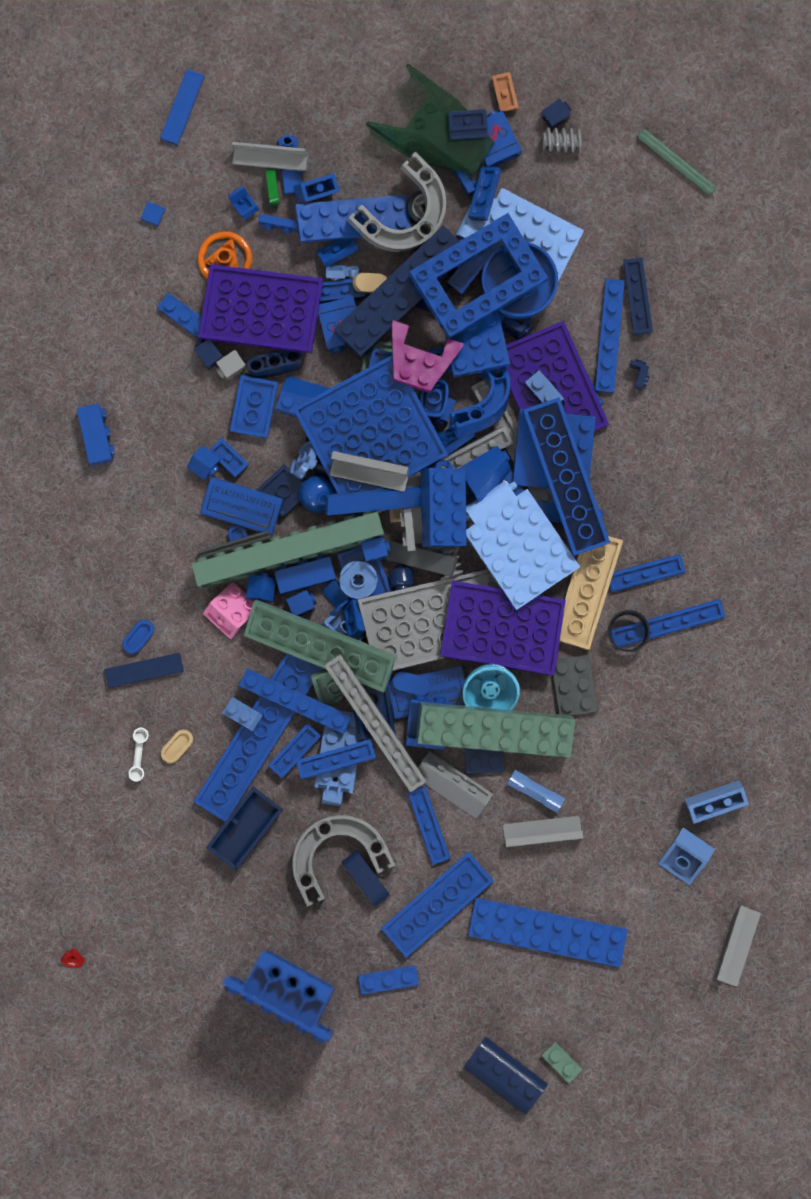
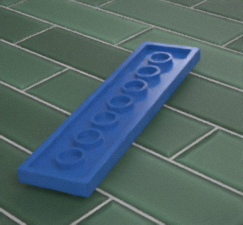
(548, 932)

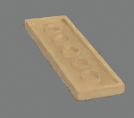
(588, 593)

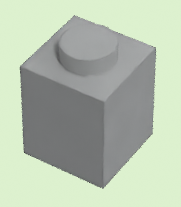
(230, 365)

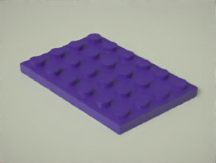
(261, 308)
(558, 360)
(488, 629)

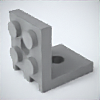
(412, 521)

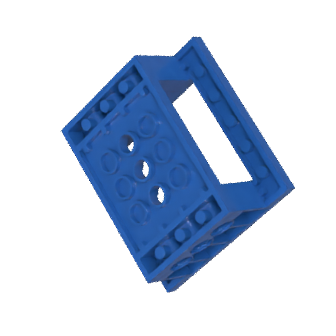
(282, 998)

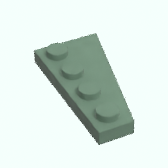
(326, 688)

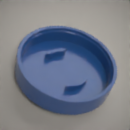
(501, 267)

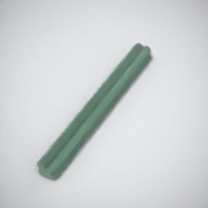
(676, 162)

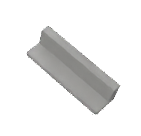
(270, 156)
(369, 471)
(454, 785)
(542, 831)
(738, 946)

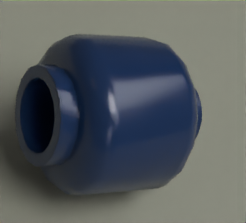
(401, 577)

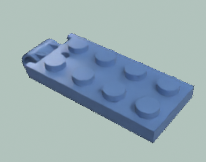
(346, 776)

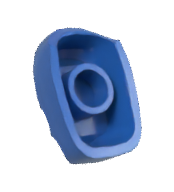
(436, 400)

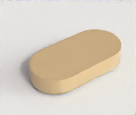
(368, 282)
(177, 746)

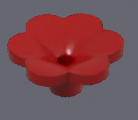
(73, 959)

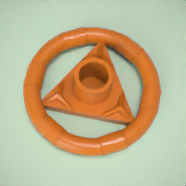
(224, 255)

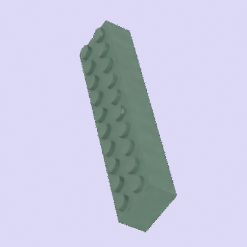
(287, 550)

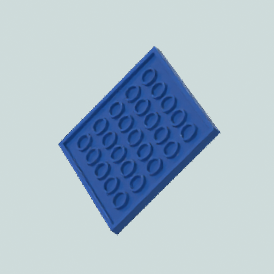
(371, 420)

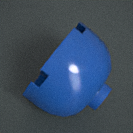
(313, 493)

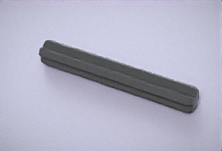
(242, 542)

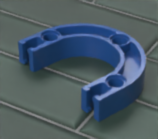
(486, 411)

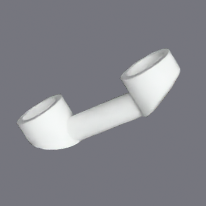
(136, 773)

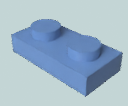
(542, 388)
(242, 714)

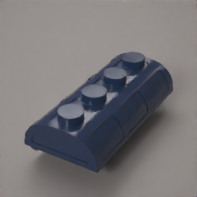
(244, 828)
(505, 1075)

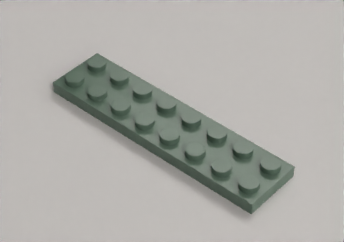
(318, 644)

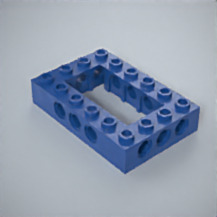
(457, 321)

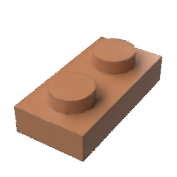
(505, 92)

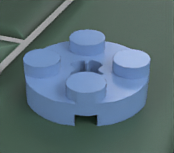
(305, 460)
(347, 580)

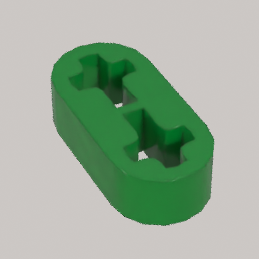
(272, 187)

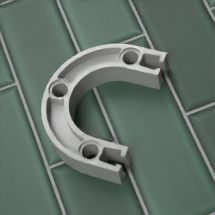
(410, 238)
(313, 838)

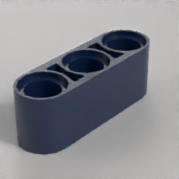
(266, 360)
(365, 878)

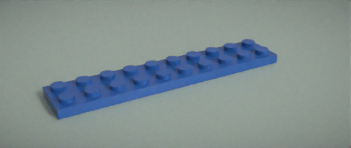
(250, 749)

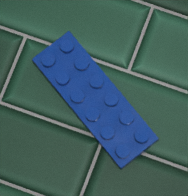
(329, 219)
(437, 904)

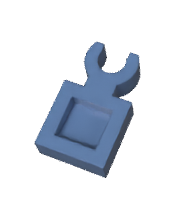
(336, 272)

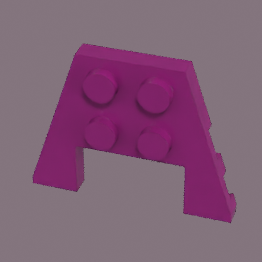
(415, 366)

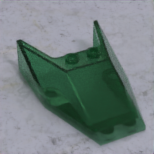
(429, 132)

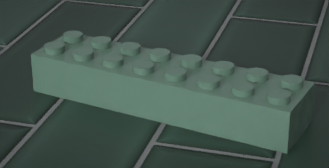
(495, 729)

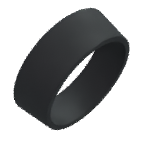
(641, 618)

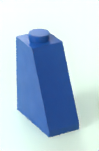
(486, 472)

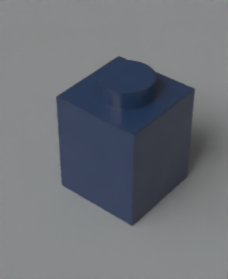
(556, 113)
(207, 353)

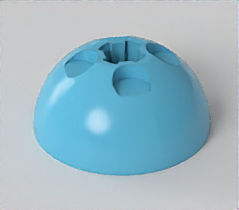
(501, 692)

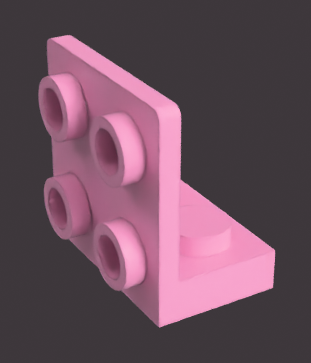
(229, 610)

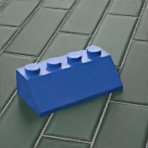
(295, 393)

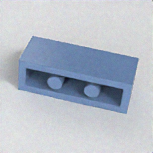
(716, 801)

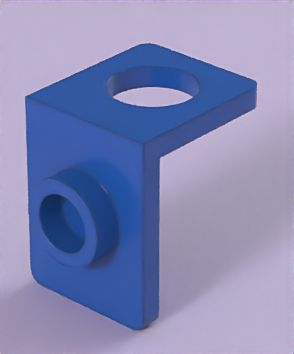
(335, 595)

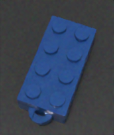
(443, 506)

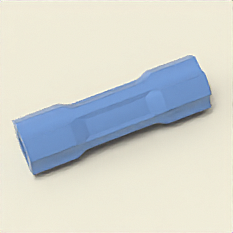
(546, 797)

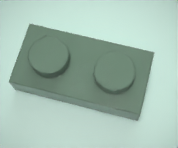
(561, 1062)

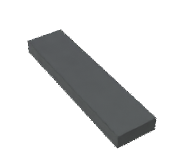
(422, 559)

